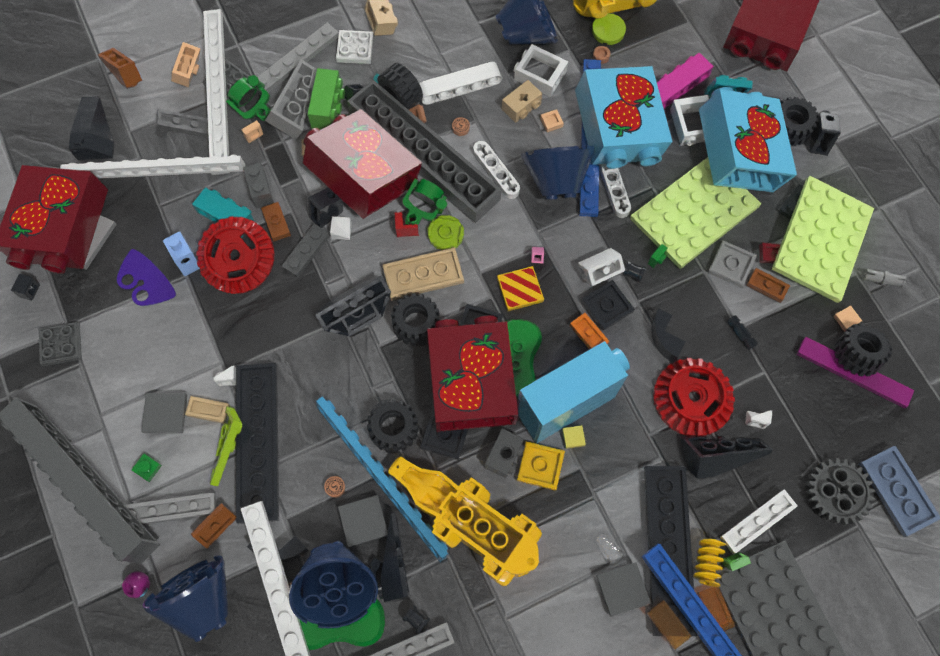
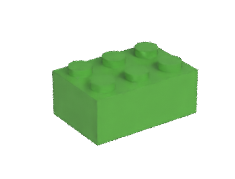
(325, 98)

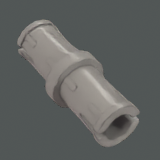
(884, 278)

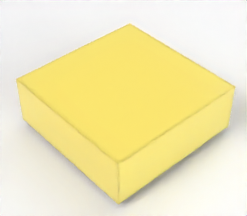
(573, 437)

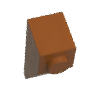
(121, 67)

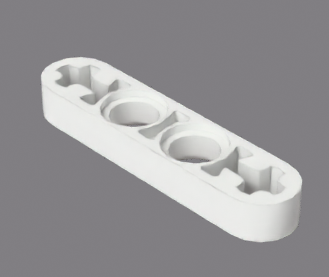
(494, 170)
(615, 185)

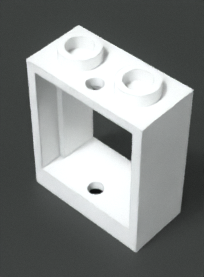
(546, 87)
(684, 106)

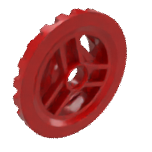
(256, 261)
(691, 418)

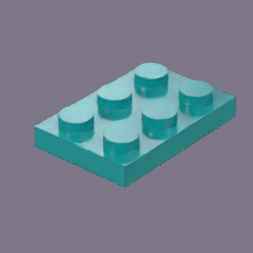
(739, 84)

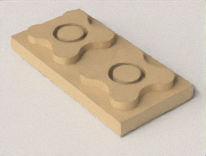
(423, 273)

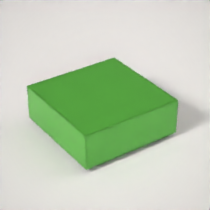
(736, 561)

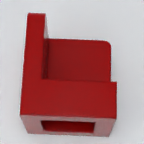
(402, 229)

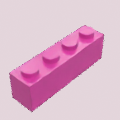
(683, 78)

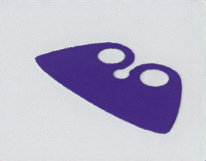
(155, 282)

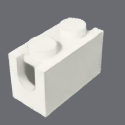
(602, 266)

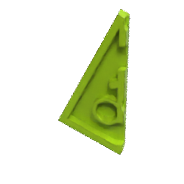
(226, 444)

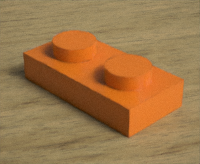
(588, 331)

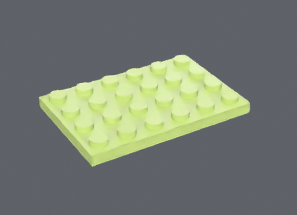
(693, 214)
(823, 239)

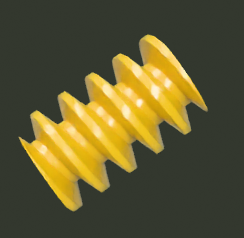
(708, 561)

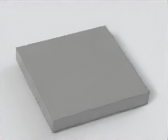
(732, 264)

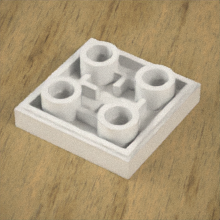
(354, 47)

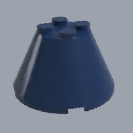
(526, 23)
(559, 169)
(332, 588)
(193, 599)

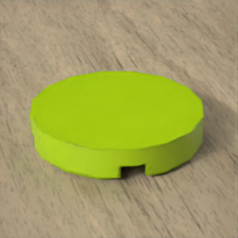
(609, 29)
(445, 232)

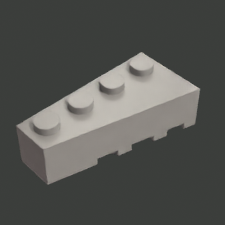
(292, 103)

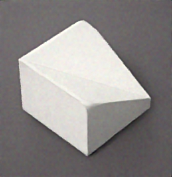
(341, 228)
(227, 377)
(758, 420)

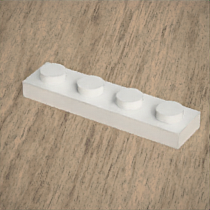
(758, 521)

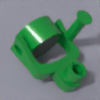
(243, 92)
(428, 193)

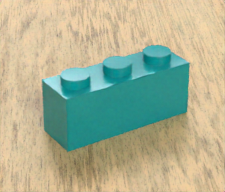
(215, 207)

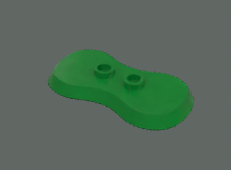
(524, 343)
(360, 633)

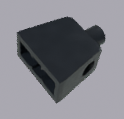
(827, 127)
(324, 206)

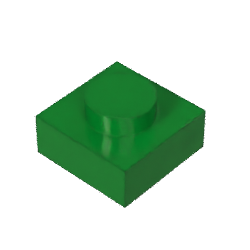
(659, 256)
(146, 467)

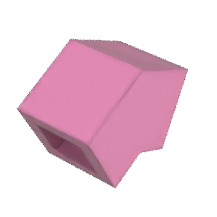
(537, 251)

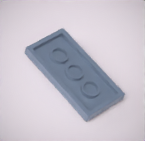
(900, 491)

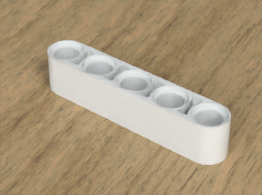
(460, 82)

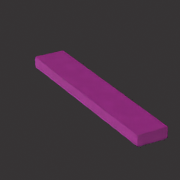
(877, 383)

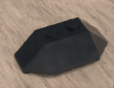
(355, 307)

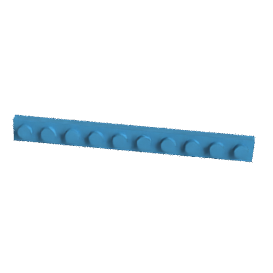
(386, 483)

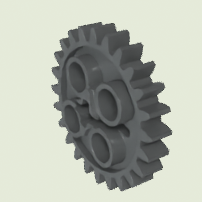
(850, 478)

